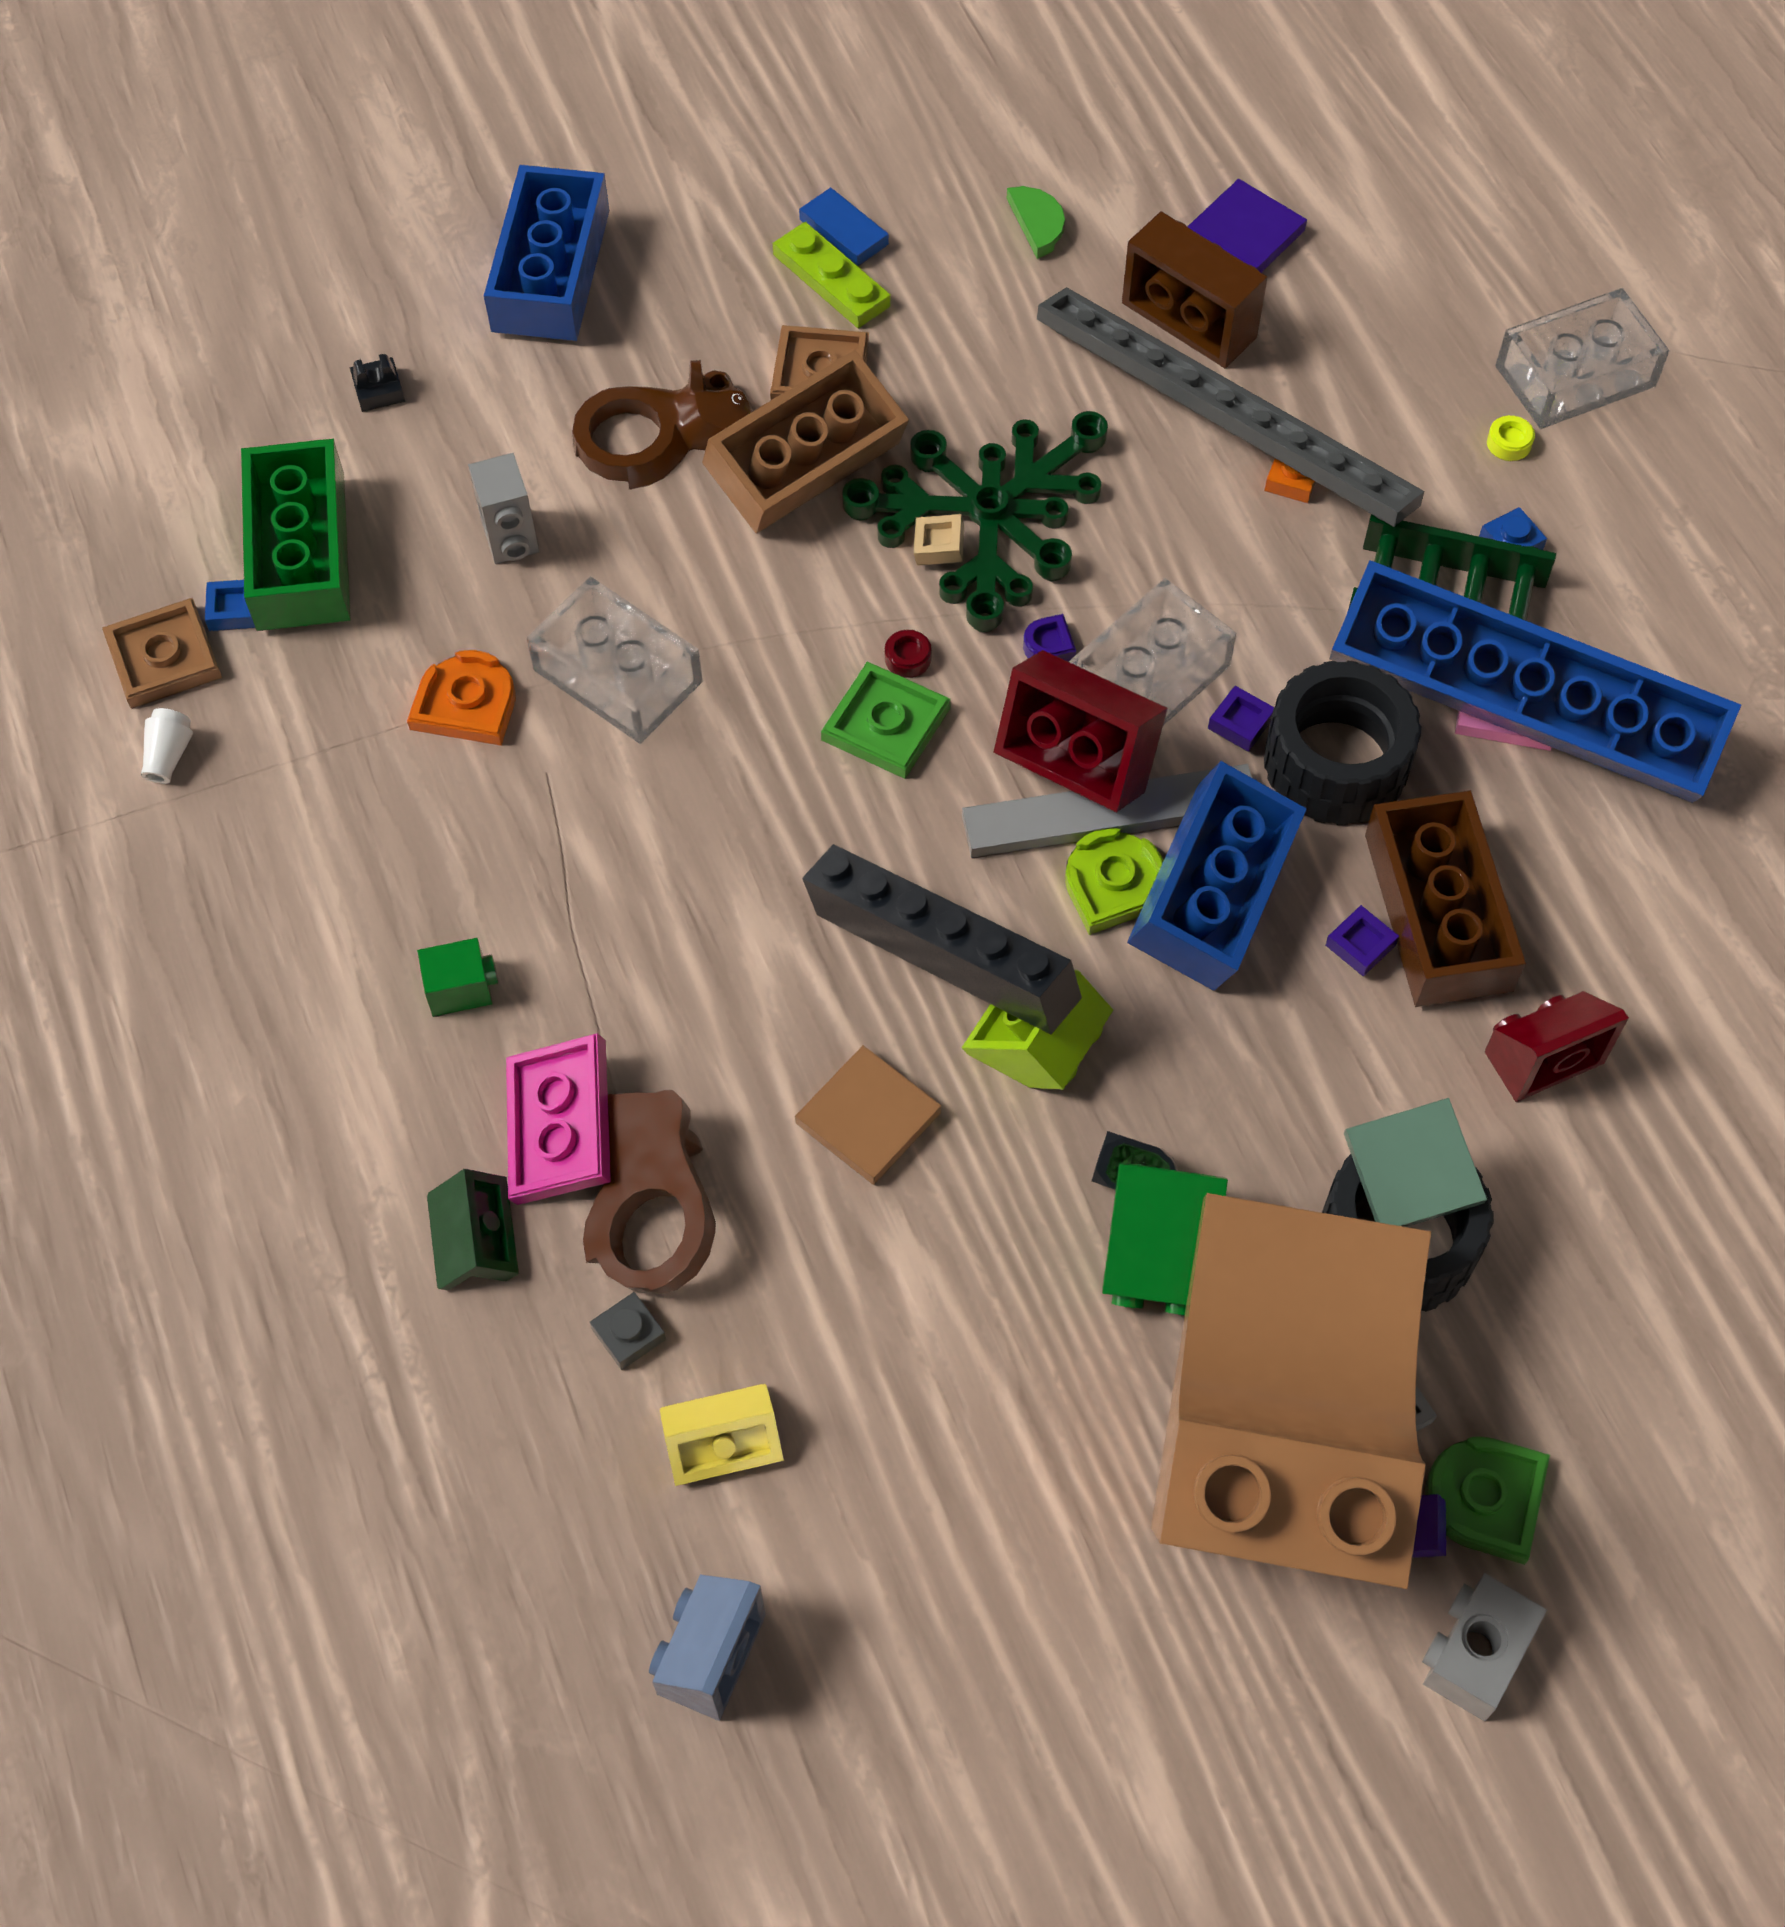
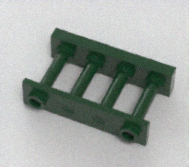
(1464, 552)

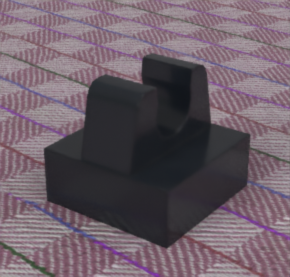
(377, 383)

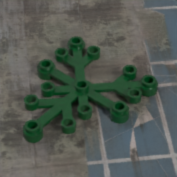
(912, 502)

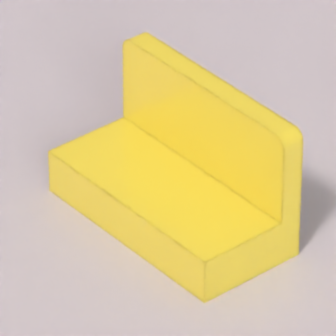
(721, 1434)

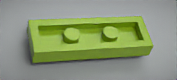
(831, 274)

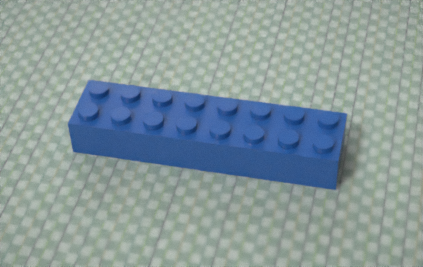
(1537, 682)

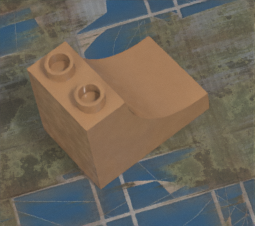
(1297, 1393)

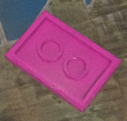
(557, 1119)

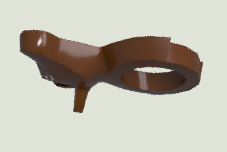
(683, 416)
(647, 1161)

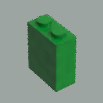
(1155, 1234)

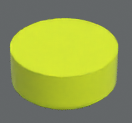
(1510, 438)

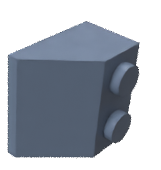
(709, 1643)

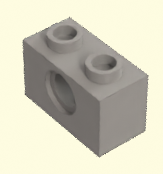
(504, 508)
(1508, 1624)

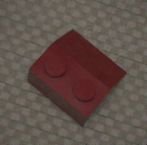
(1554, 1042)

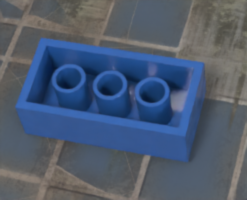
(547, 252)
(1217, 876)

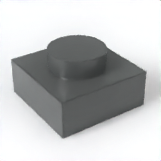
(627, 1330)

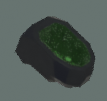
(1123, 1149)

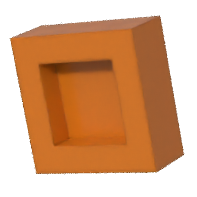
(1289, 482)

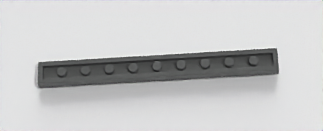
(1232, 407)

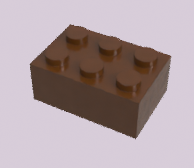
(1193, 289)

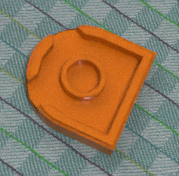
(465, 698)

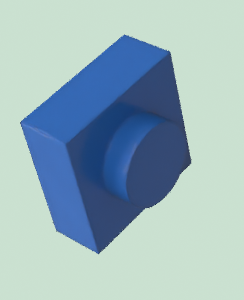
(1514, 528)

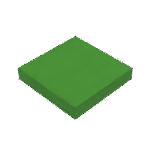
(886, 720)

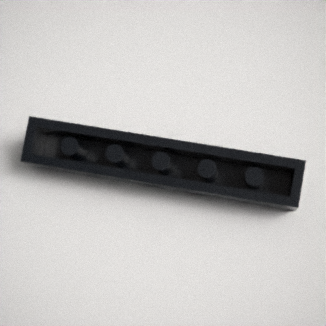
(943, 938)

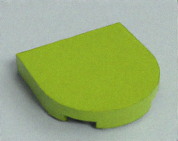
(1111, 877)

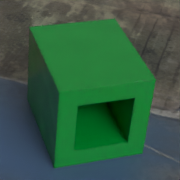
(457, 976)

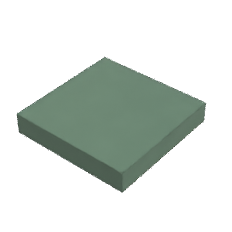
(1415, 1165)

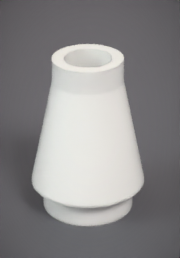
(164, 743)

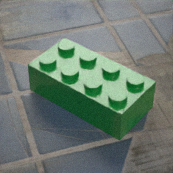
(294, 535)

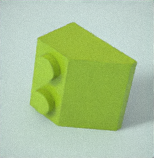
(1033, 1054)

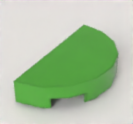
(1038, 217)

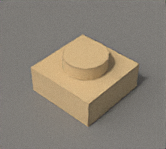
(939, 539)

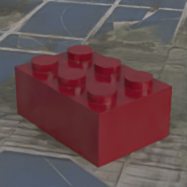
(1079, 730)

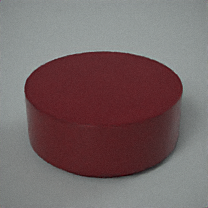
(908, 653)

